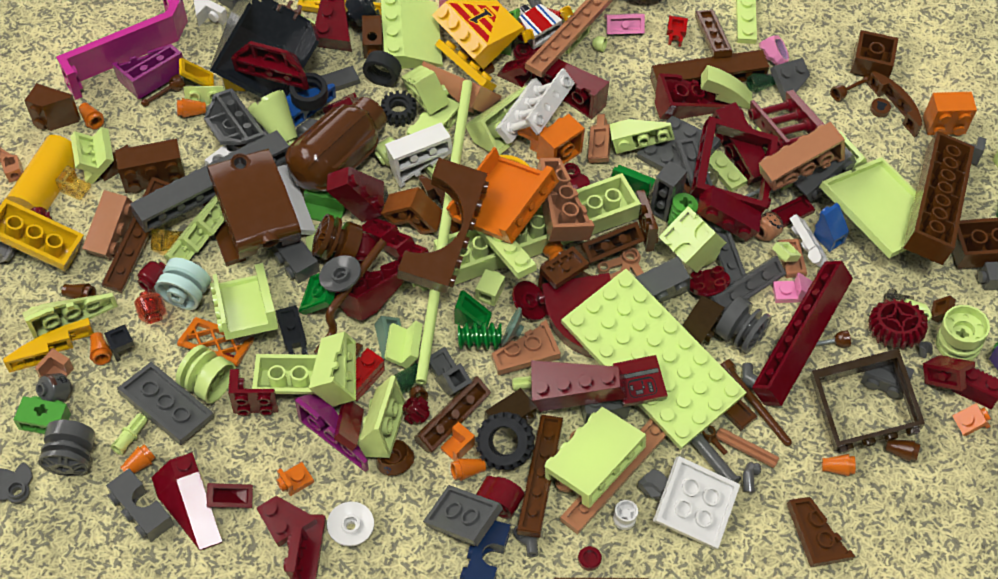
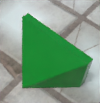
(470, 311)

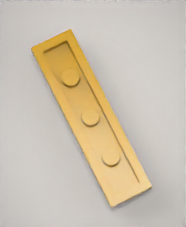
(470, 68)

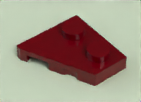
(348, 100)
(282, 517)

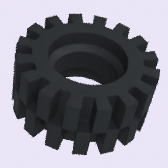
(399, 100)

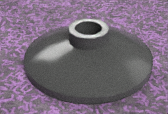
(340, 273)

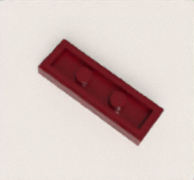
(349, 425)

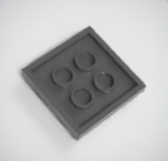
(661, 153)

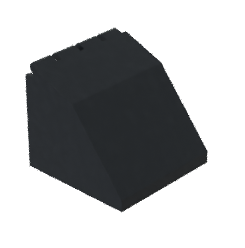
(262, 24)

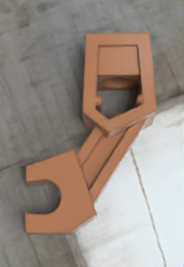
(11, 165)

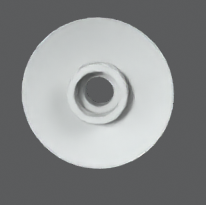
(347, 514)

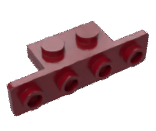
(305, 550)

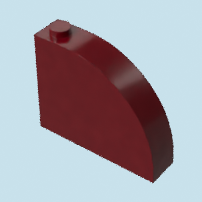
(565, 299)

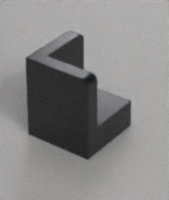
(118, 340)

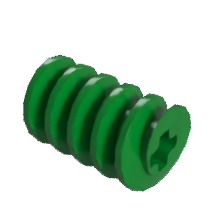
(479, 336)

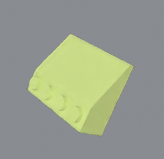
(411, 32)

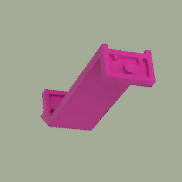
(121, 45)

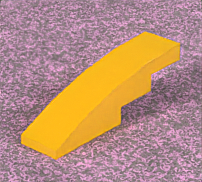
(58, 339)

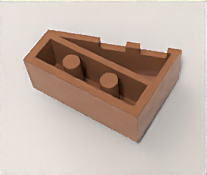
(108, 225)

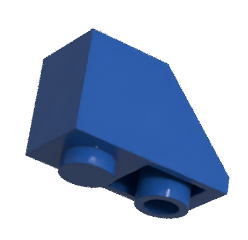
(831, 228)

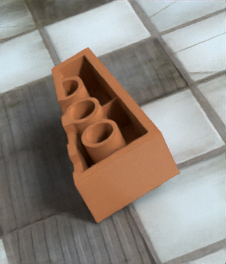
(803, 156)

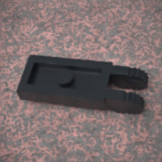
(292, 329)

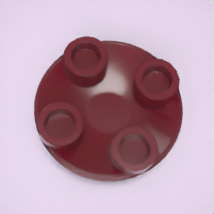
(709, 281)

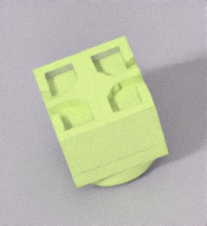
(693, 240)

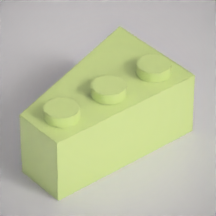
(335, 369)

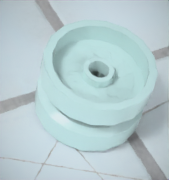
(182, 283)

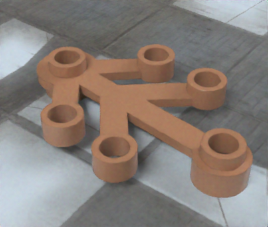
(625, 262)

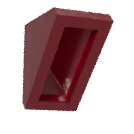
(229, 495)

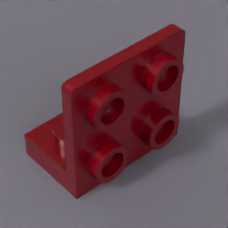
(250, 400)

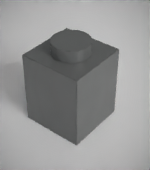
(989, 276)

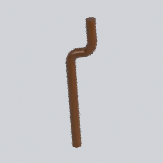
(343, 294)

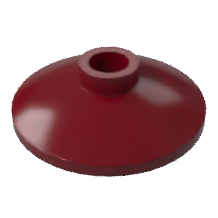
(526, 296)

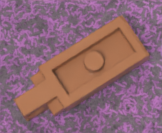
(599, 141)

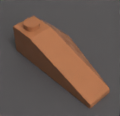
(480, 98)

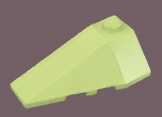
(483, 126)

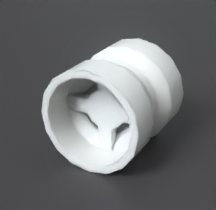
(628, 510)

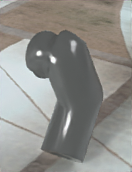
(747, 374)
(748, 476)

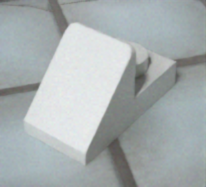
(208, 9)

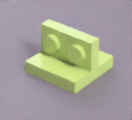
(92, 153)

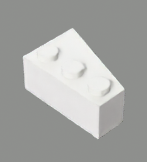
(416, 151)

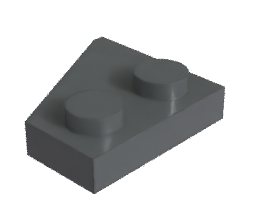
(790, 76)

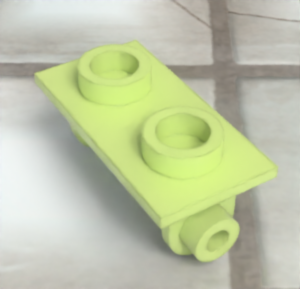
(202, 93)

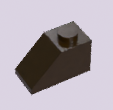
(516, 403)

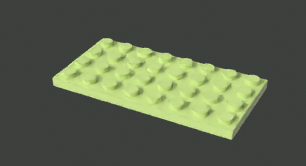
(630, 324)

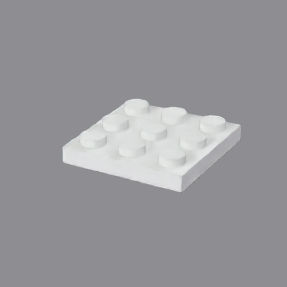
(696, 502)

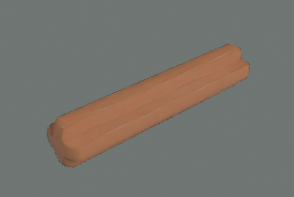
(747, 447)

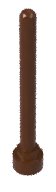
(730, 367)

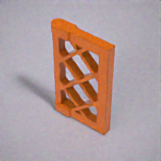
(211, 328)

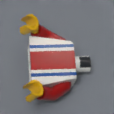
(541, 23)

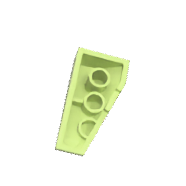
(57, 314)

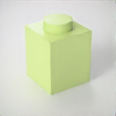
(490, 287)

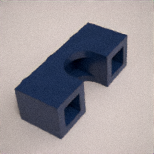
(493, 541)

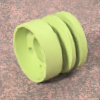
(962, 332)
(204, 374)

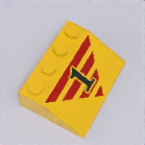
(479, 27)

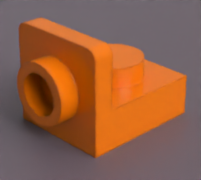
(294, 479)

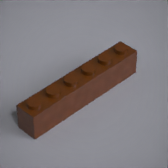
(738, 65)

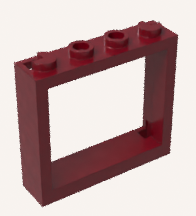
(736, 131)

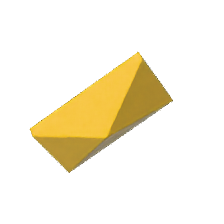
(195, 73)

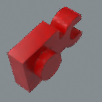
(677, 29)

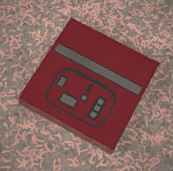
(643, 380)

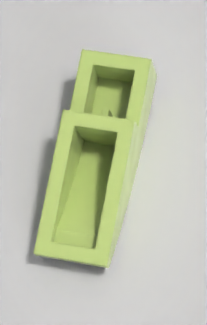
(725, 87)

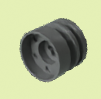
(746, 326)
(67, 448)

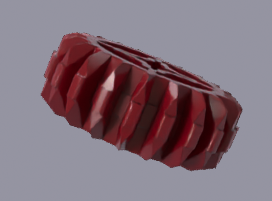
(898, 324)

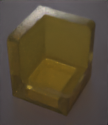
(71, 185)
(163, 239)

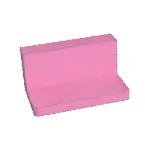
(625, 23)

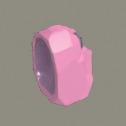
(774, 50)

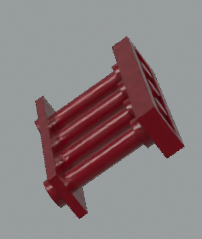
(797, 110)

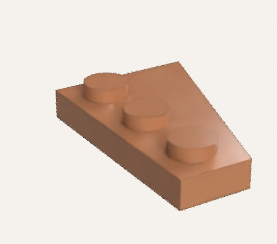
(534, 345)

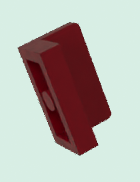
(947, 372)

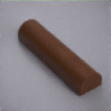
(455, 411)

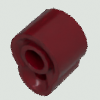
(504, 492)

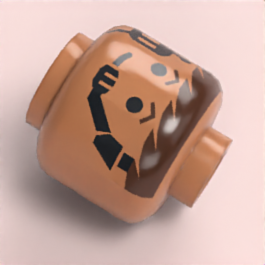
(770, 226)

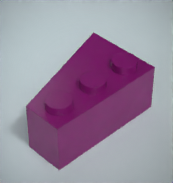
(150, 71)

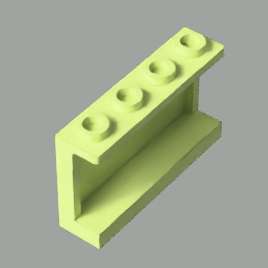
(244, 305)
(596, 455)

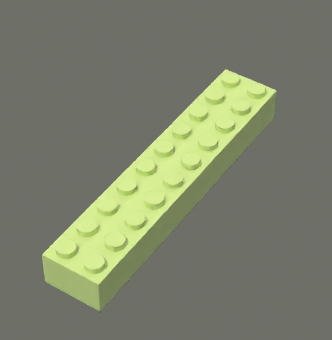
(607, 205)

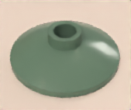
(514, 327)

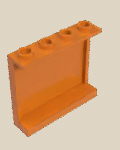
(511, 197)

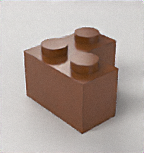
(414, 208)

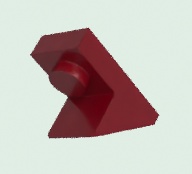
(515, 71)

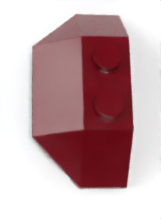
(270, 64)

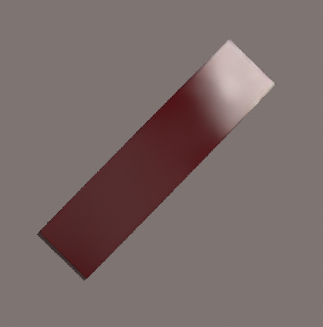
(396, 241)

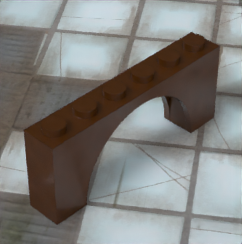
(437, 268)

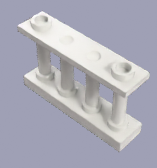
(535, 106)

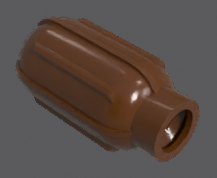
(334, 142)

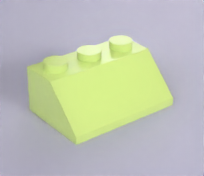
(284, 373)
(382, 420)

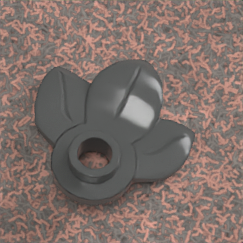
(13, 481)

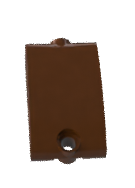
(254, 203)

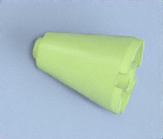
(274, 115)

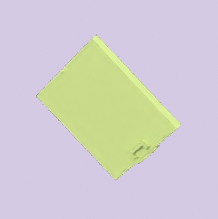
(876, 202)

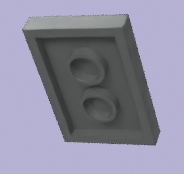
(463, 515)

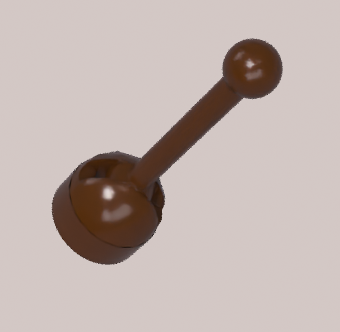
(175, 83)
(840, 91)

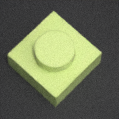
(786, 252)

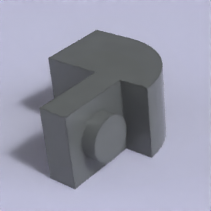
(448, 374)

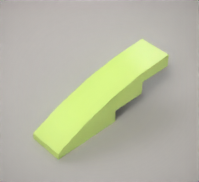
(197, 232)

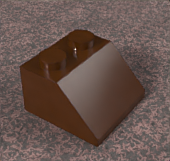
(51, 108)

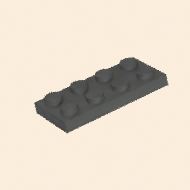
(165, 403)

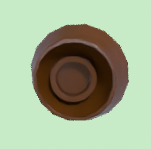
(399, 461)

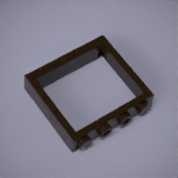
(860, 365)

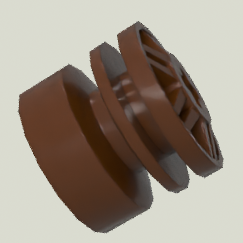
(335, 239)

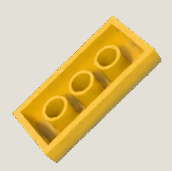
(37, 182)
(38, 235)

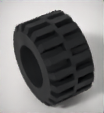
(488, 450)

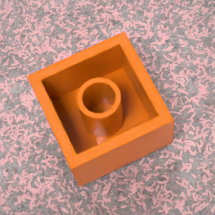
(949, 113)
(561, 140)

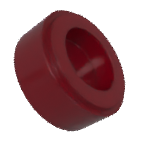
(589, 558)

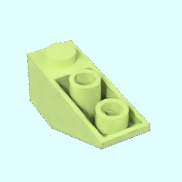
(636, 134)

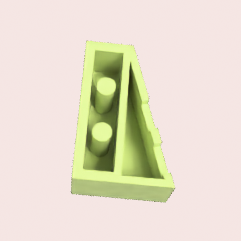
(426, 89)

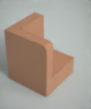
(54, 363)

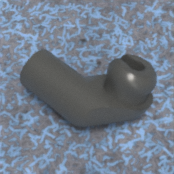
(530, 542)

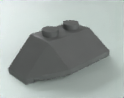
(231, 120)

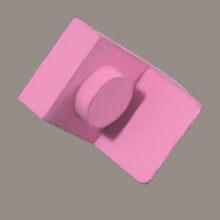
(791, 290)

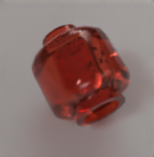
(149, 307)

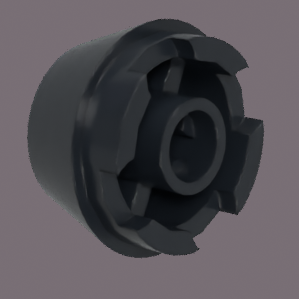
(360, 8)

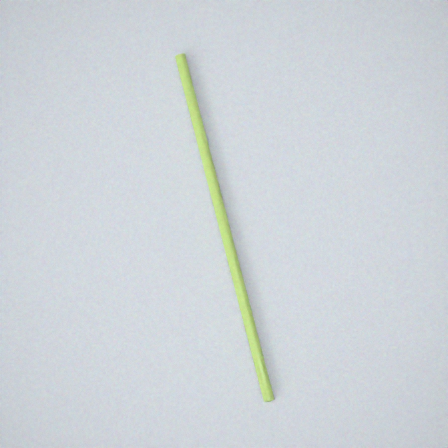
(443, 237)

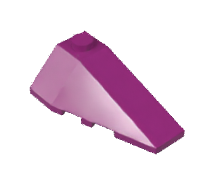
(322, 420)

